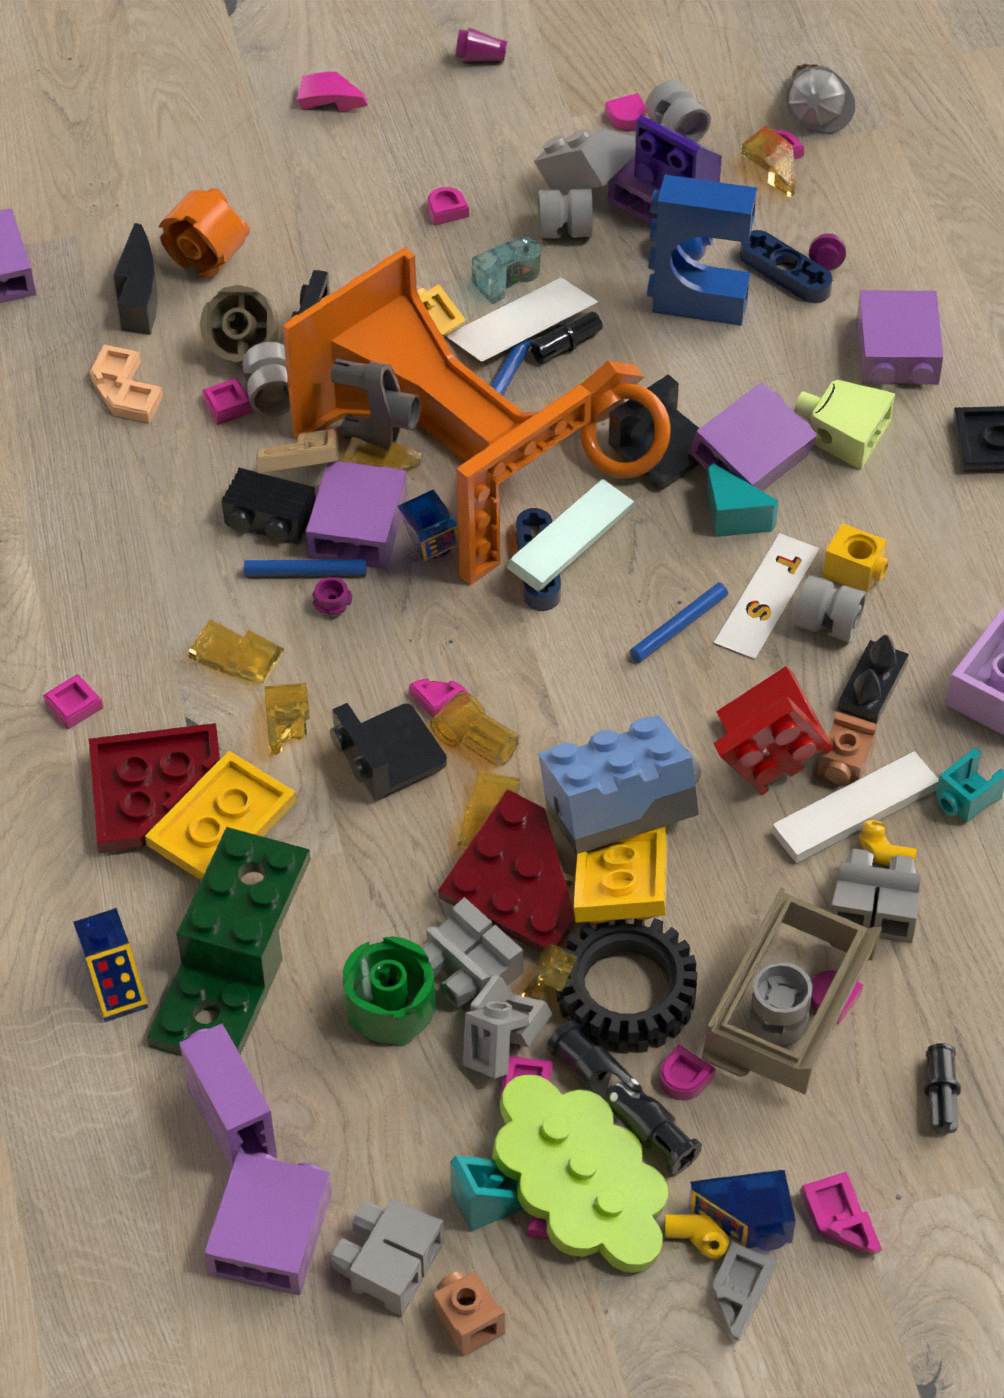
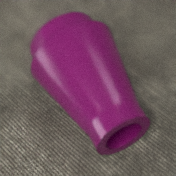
(479, 47)

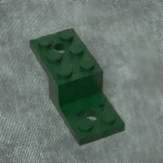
(230, 939)

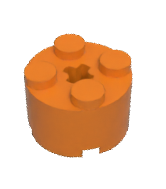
(203, 231)

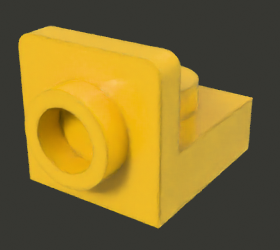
(441, 310)

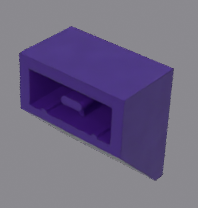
(667, 152)

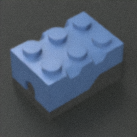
(620, 784)

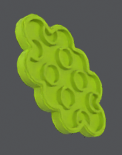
(580, 1173)

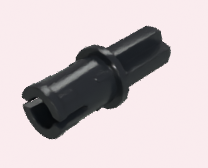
(565, 337)
(942, 1088)

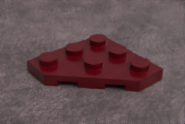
(144, 777)
(515, 875)

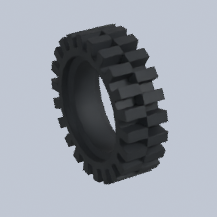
(630, 1027)

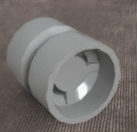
(678, 109)
(565, 213)
(267, 378)
(830, 608)
(780, 1003)

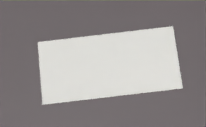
(521, 319)

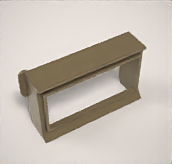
(743, 1052)

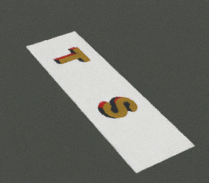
(766, 596)

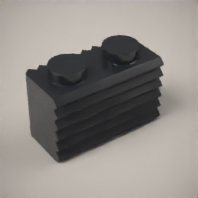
(268, 505)

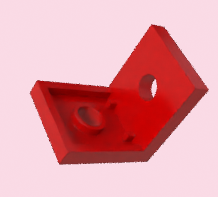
(770, 731)

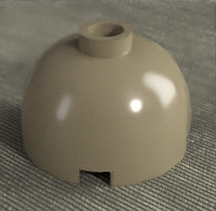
(238, 321)

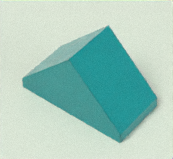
(737, 505)
(482, 1191)

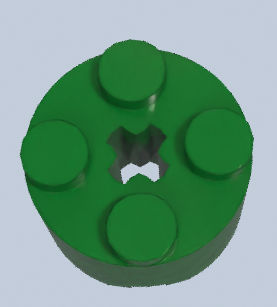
(389, 990)

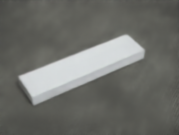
(850, 807)

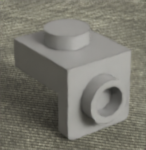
(536, 1009)

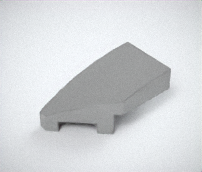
(742, 1285)

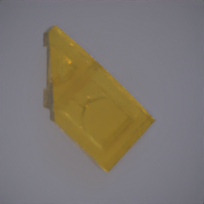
(774, 155)
(368, 454)
(286, 714)
(551, 970)

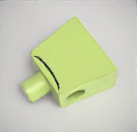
(848, 419)

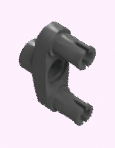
(388, 405)

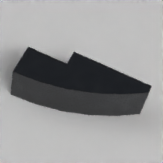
(136, 284)

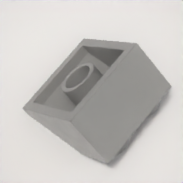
(584, 159)

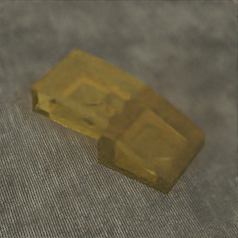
(235, 655)
(485, 795)

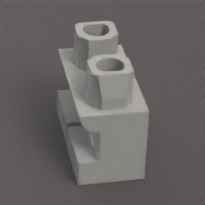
(892, 890)
(471, 953)
(395, 1256)

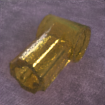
(466, 723)

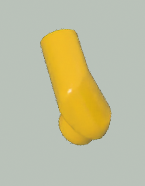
(876, 843)
(701, 1231)

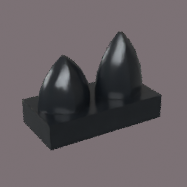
(873, 680)

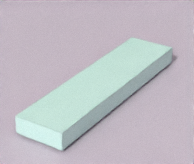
(570, 535)

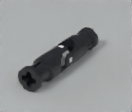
(636, 1110)

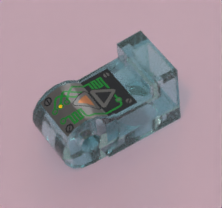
(505, 267)

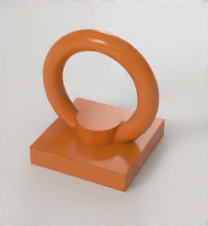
(608, 389)

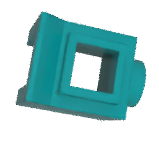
(965, 791)

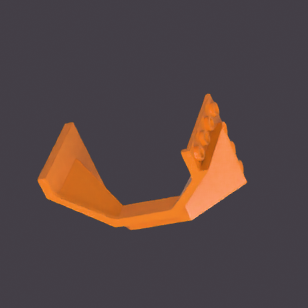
(387, 323)

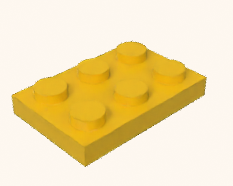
(226, 796)
(623, 879)

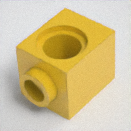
(855, 558)

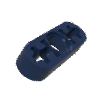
(806, 280)
(532, 597)

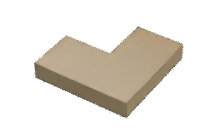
(310, 449)

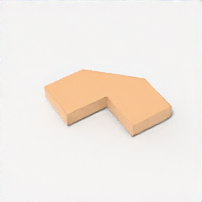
(113, 379)

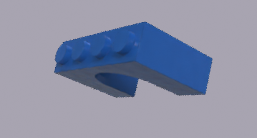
(692, 210)

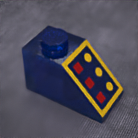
(429, 525)
(110, 964)
(748, 1207)

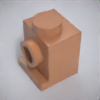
(853, 746)
(472, 1324)

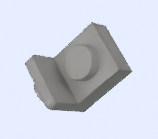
(489, 1037)

